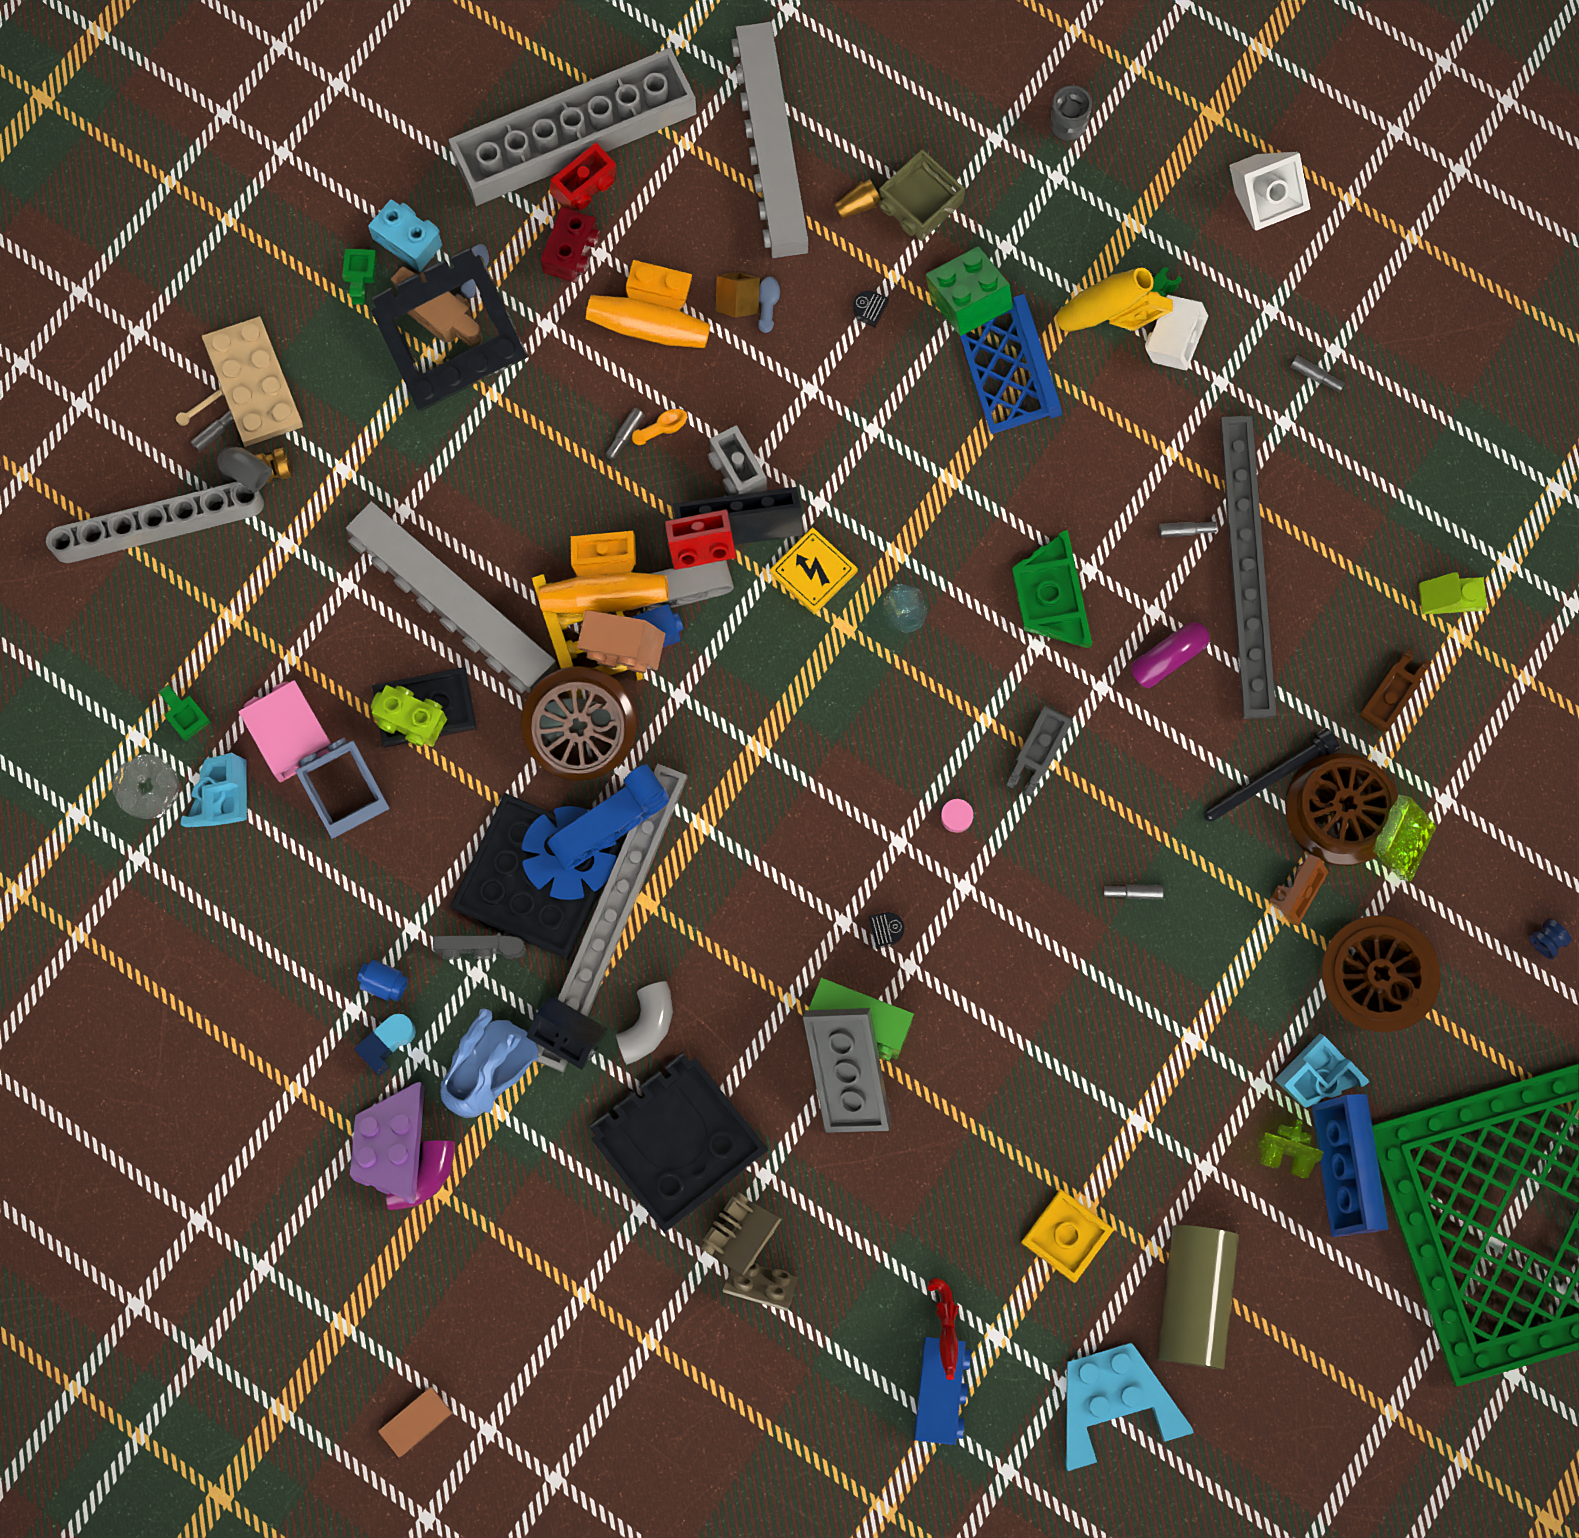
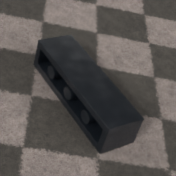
(752, 515)

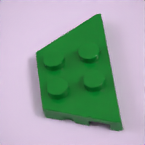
(1051, 594)

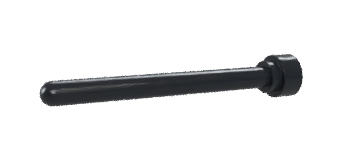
(1323, 744)

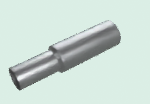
(1316, 373)
(212, 432)
(625, 432)
(1186, 529)
(1135, 891)

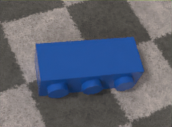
(940, 1398)

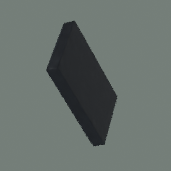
(446, 688)

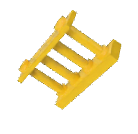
(567, 649)

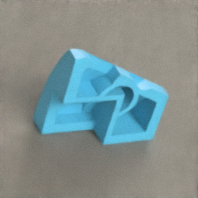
(219, 793)
(1319, 1073)

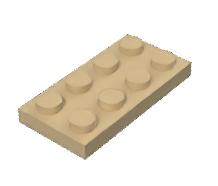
(252, 381)

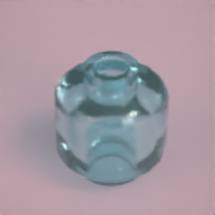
(905, 608)

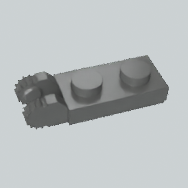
(1041, 747)
(480, 946)

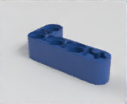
(610, 819)

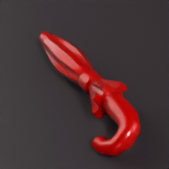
(947, 1313)

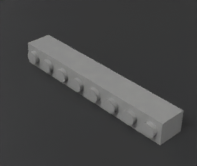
(771, 140)
(450, 598)

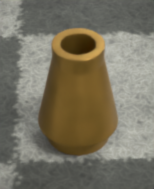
(857, 200)

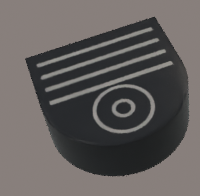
(869, 307)
(886, 929)

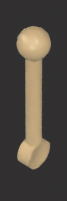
(183, 418)

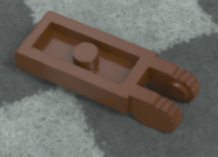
(1393, 693)

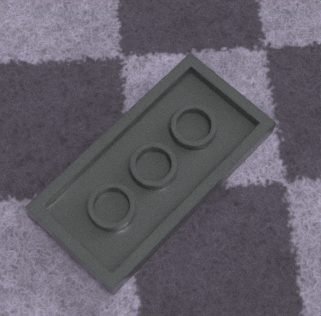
(847, 1070)

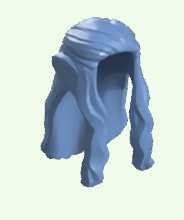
(486, 1065)

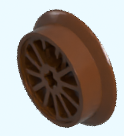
(617, 704)
(1302, 797)
(1418, 951)

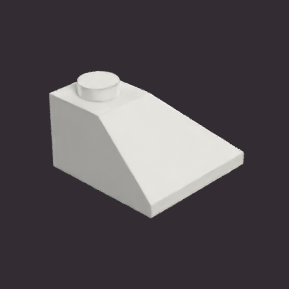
(1270, 187)

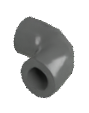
(242, 466)

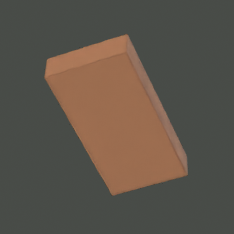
(415, 1422)

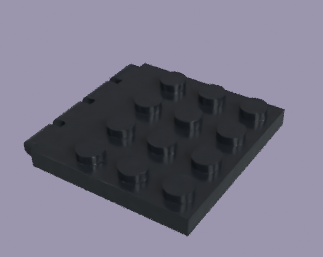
(676, 1141)

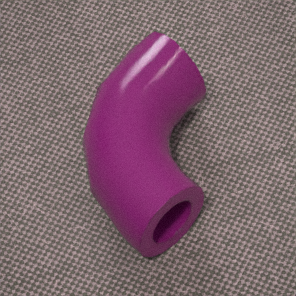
(1170, 654)
(432, 1173)

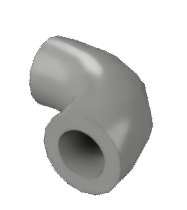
(651, 1025)

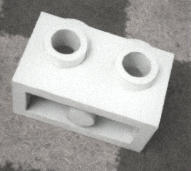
(1177, 334)

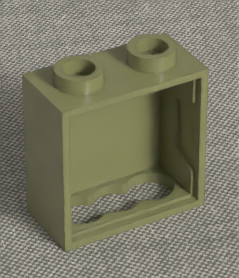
(920, 196)

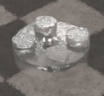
(138, 770)

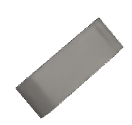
(696, 584)

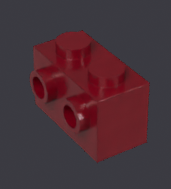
(570, 245)

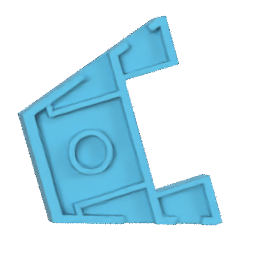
(1112, 1387)

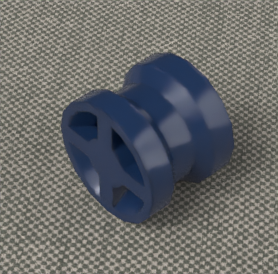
(1550, 938)

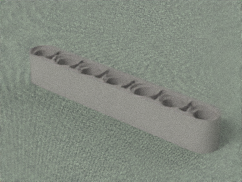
(140, 519)

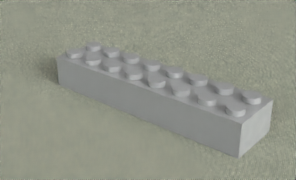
(562, 127)

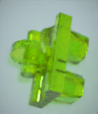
(1274, 1147)

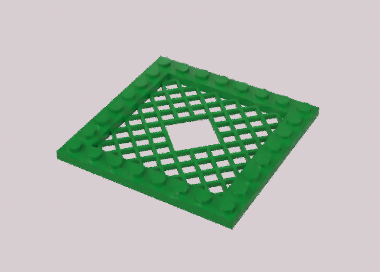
(1420, 1234)

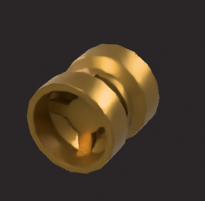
(280, 462)

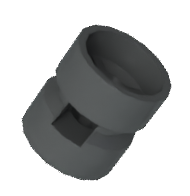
(1070, 112)

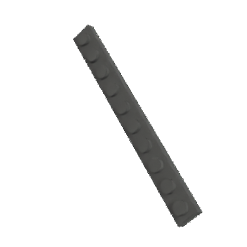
(1247, 568)

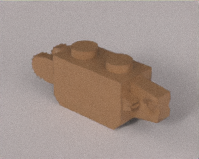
(445, 315)

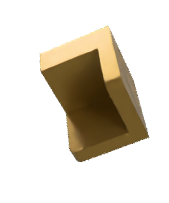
(737, 294)

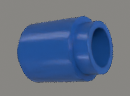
(382, 981)

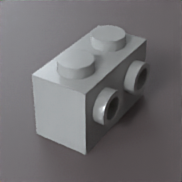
(737, 463)

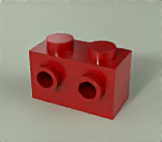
(583, 178)
(700, 539)

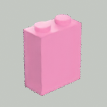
(284, 729)

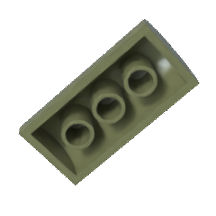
(1198, 1296)

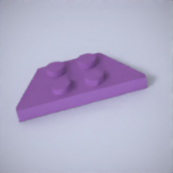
(389, 1143)

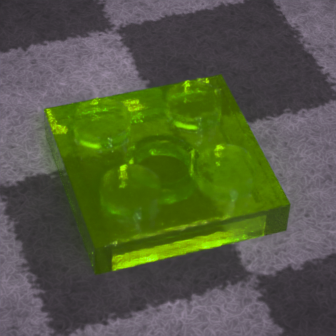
(1404, 838)

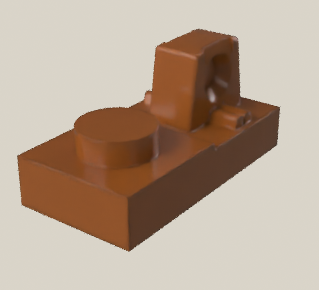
(1296, 900)

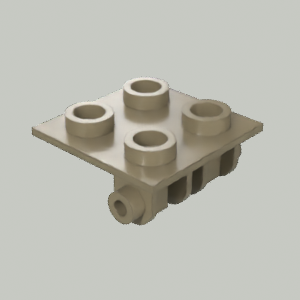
(741, 1235)
(763, 1286)

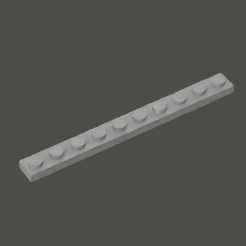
(615, 907)

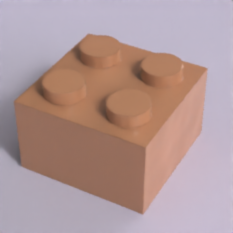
(621, 641)

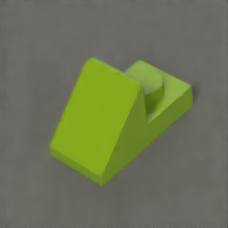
(1452, 594)

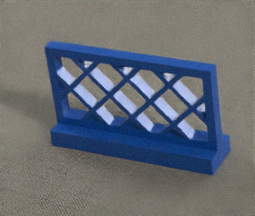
(1035, 365)

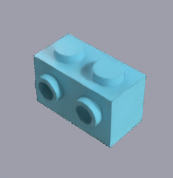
(405, 234)

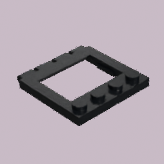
(467, 367)

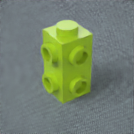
(402, 712)

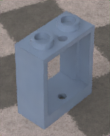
(356, 817)

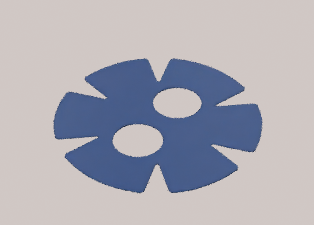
(544, 867)

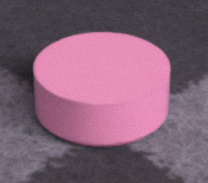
(957, 815)

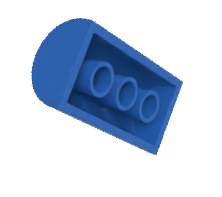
(1349, 1166)

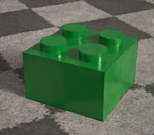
(969, 291)

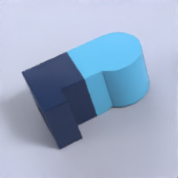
(384, 1040)

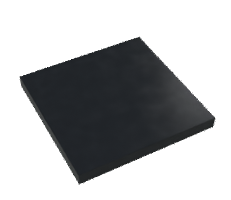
(505, 898)

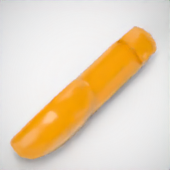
(667, 423)

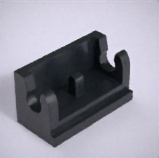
(566, 1032)

